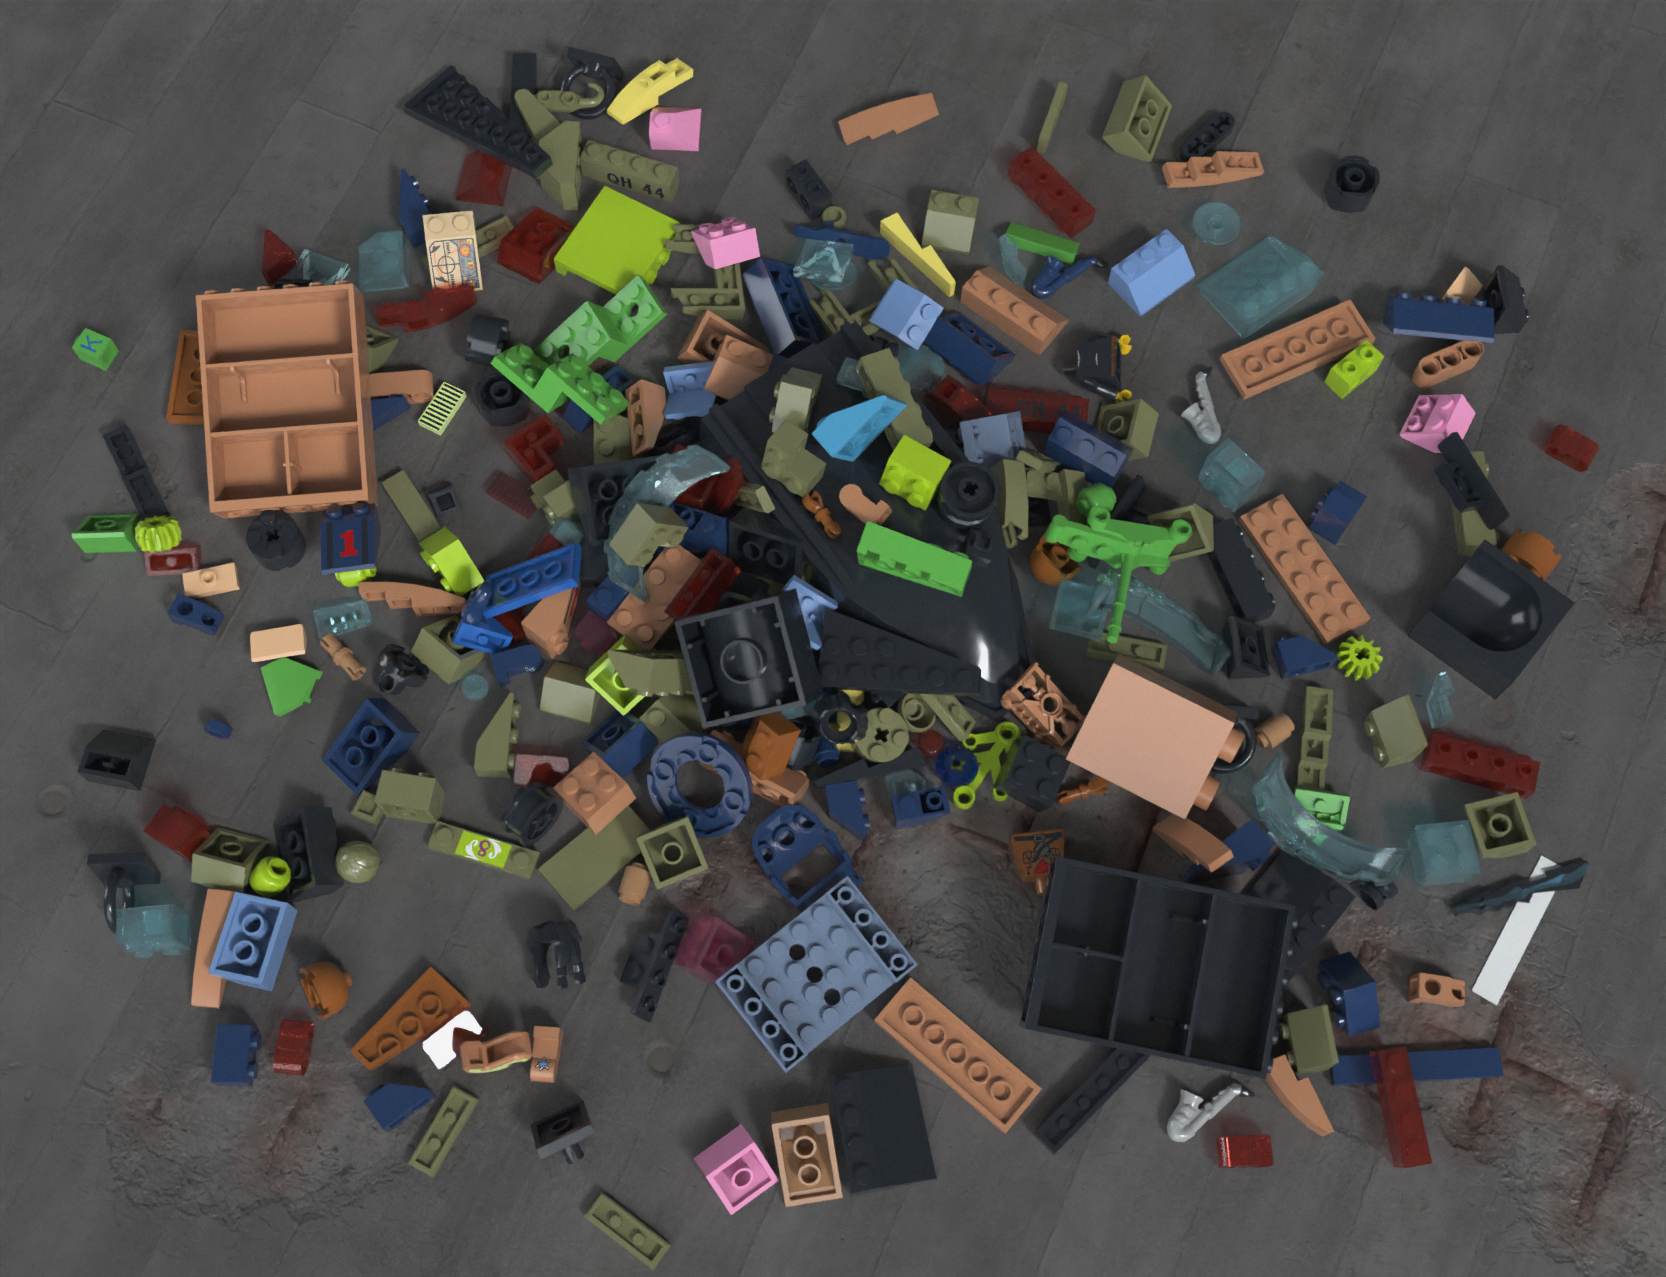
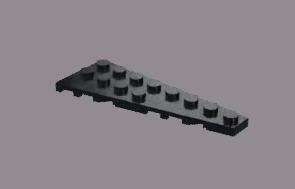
(466, 115)

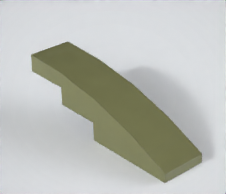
(1314, 738)

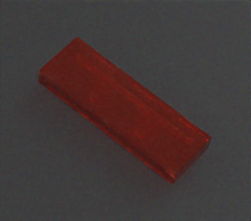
(726, 489)

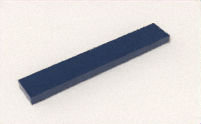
(1425, 1066)

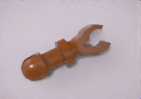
(815, 505)
(1093, 787)

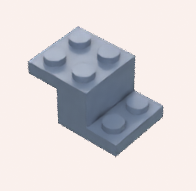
(992, 438)

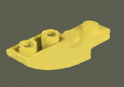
(645, 88)

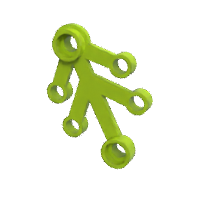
(988, 761)

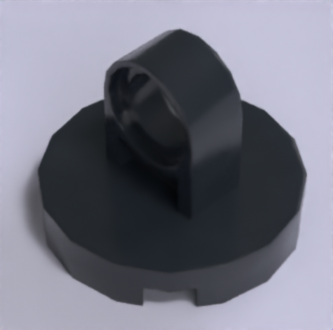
(402, 668)

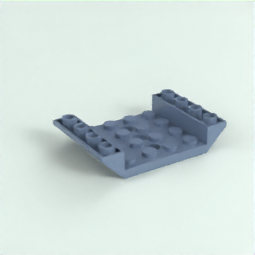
(855, 958)

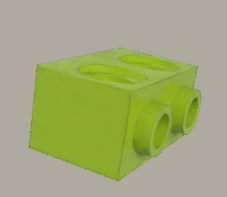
(1354, 369)

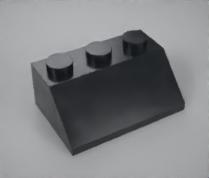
(309, 848)

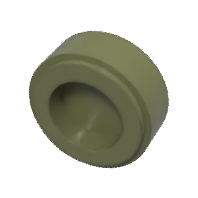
(836, 215)

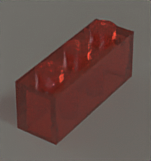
(704, 586)

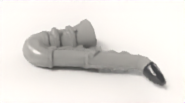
(1203, 421)
(1189, 1118)

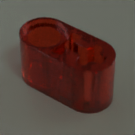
(1571, 448)
(293, 1047)
(1245, 1151)

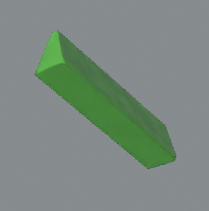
(1043, 243)

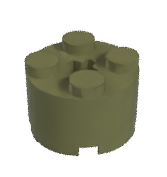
(892, 742)

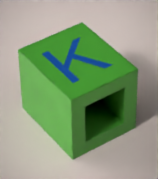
(95, 349)

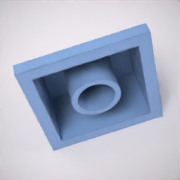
(906, 314)

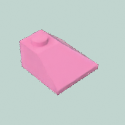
(675, 128)

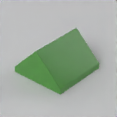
(107, 533)

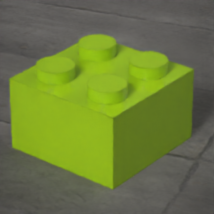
(914, 472)
(607, 682)

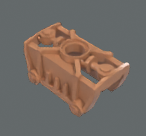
(1033, 713)

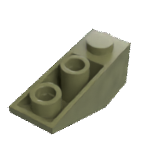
(495, 747)

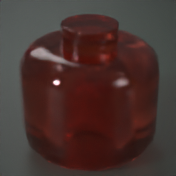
(930, 744)

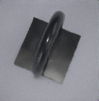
(595, 67)
(1243, 713)
(124, 872)

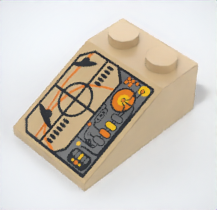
(452, 250)

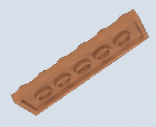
(1296, 349)
(1304, 569)
(957, 1055)

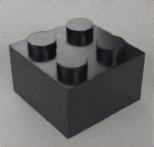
(1032, 773)

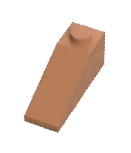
(645, 414)

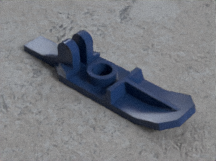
(863, 245)

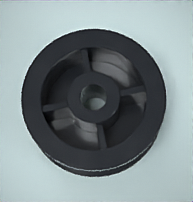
(532, 813)

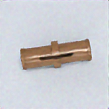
(342, 656)

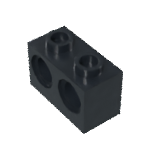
(808, 189)

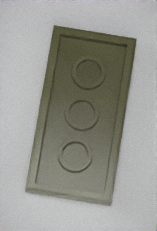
(594, 859)

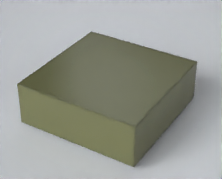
(367, 809)

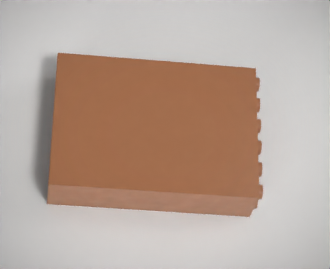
(286, 399)

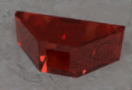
(956, 399)

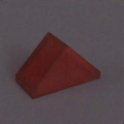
(277, 258)

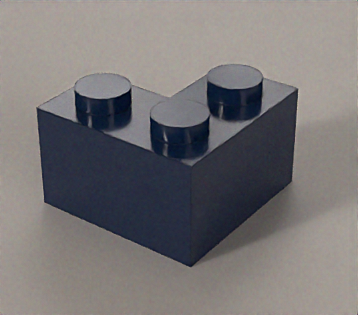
(1336, 511)
(1351, 992)

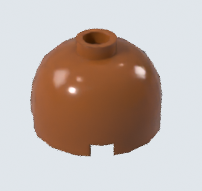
(1051, 562)
(326, 987)

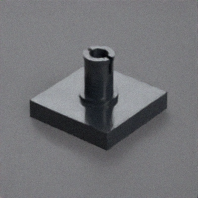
(563, 1132)

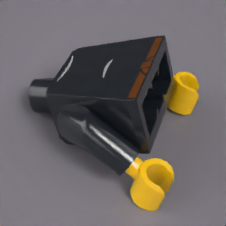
(1099, 365)

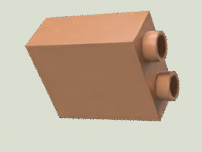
(1156, 738)

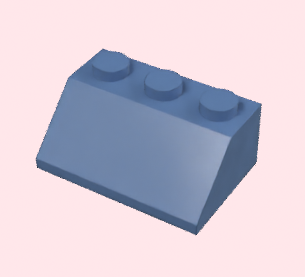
(1152, 273)
(253, 941)

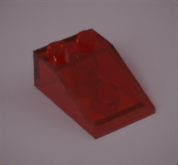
(533, 245)

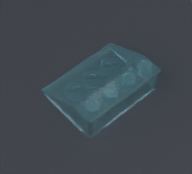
(1260, 285)

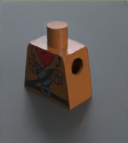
(1033, 855)

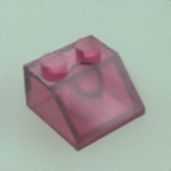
(712, 948)

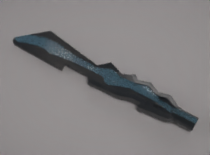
(1521, 891)

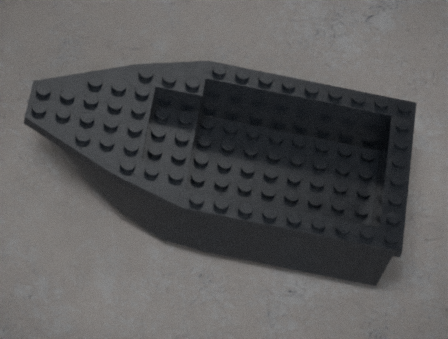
(979, 627)

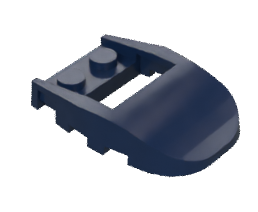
(787, 839)

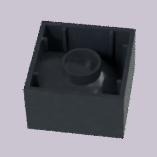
(1491, 619)

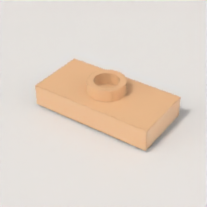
(211, 581)

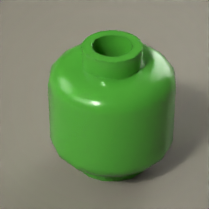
(1095, 495)

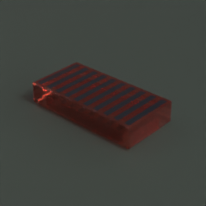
(512, 494)

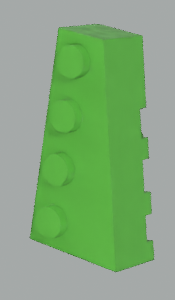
(913, 559)

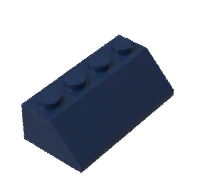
(782, 307)
(1440, 317)

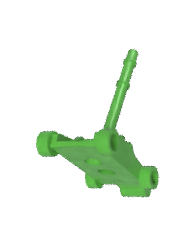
(1120, 545)

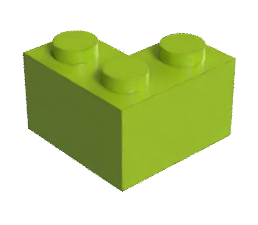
(447, 555)

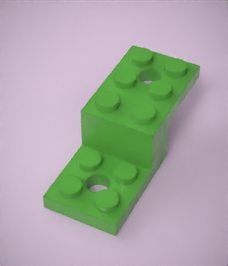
(605, 330)
(560, 383)

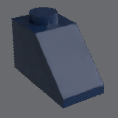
(1301, 656)
(396, 1103)

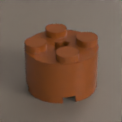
(1532, 552)

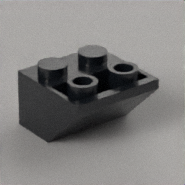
(117, 759)

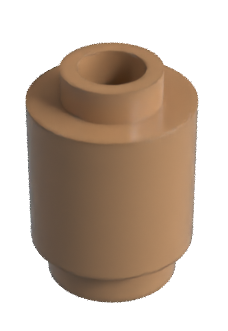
(1273, 731)
(634, 884)

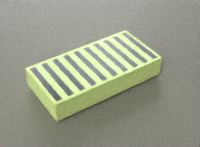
(442, 408)

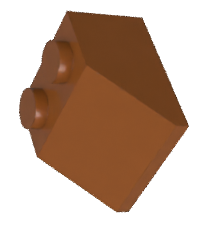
(769, 745)

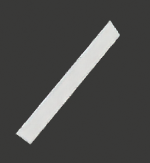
(1514, 939)

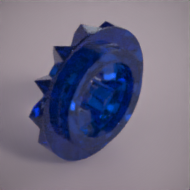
(954, 777)

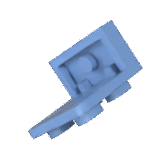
(686, 390)
(813, 608)

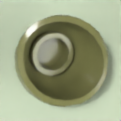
(915, 712)
(357, 861)

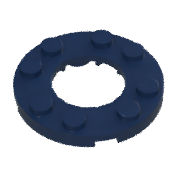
(708, 750)

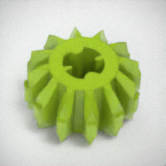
(158, 533)
(1367, 665)

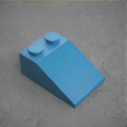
(855, 428)

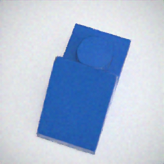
(484, 636)

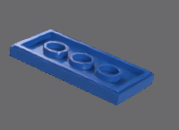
(533, 580)

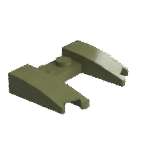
(725, 299)
(833, 315)
(1020, 482)

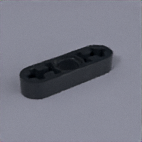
(1209, 128)

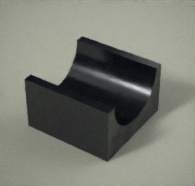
(749, 659)

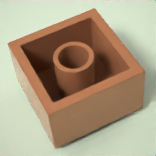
(594, 793)

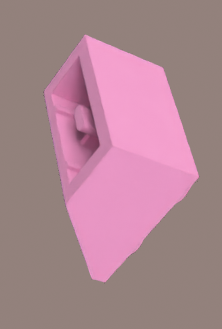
(726, 242)
(1436, 418)

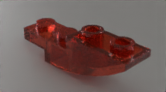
(437, 308)

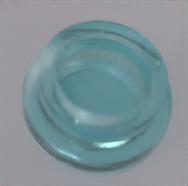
(475, 687)

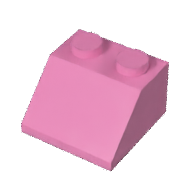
(736, 1169)

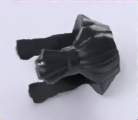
(829, 728)
(567, 948)

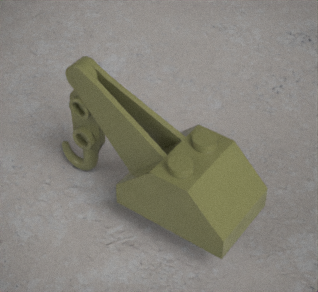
(558, 140)

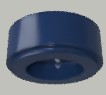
(218, 729)

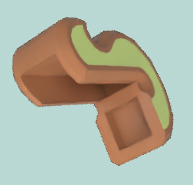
(496, 1053)

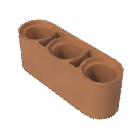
(1438, 368)
(414, 385)

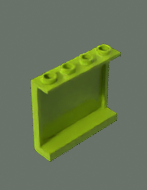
(617, 242)

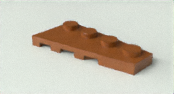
(415, 1015)

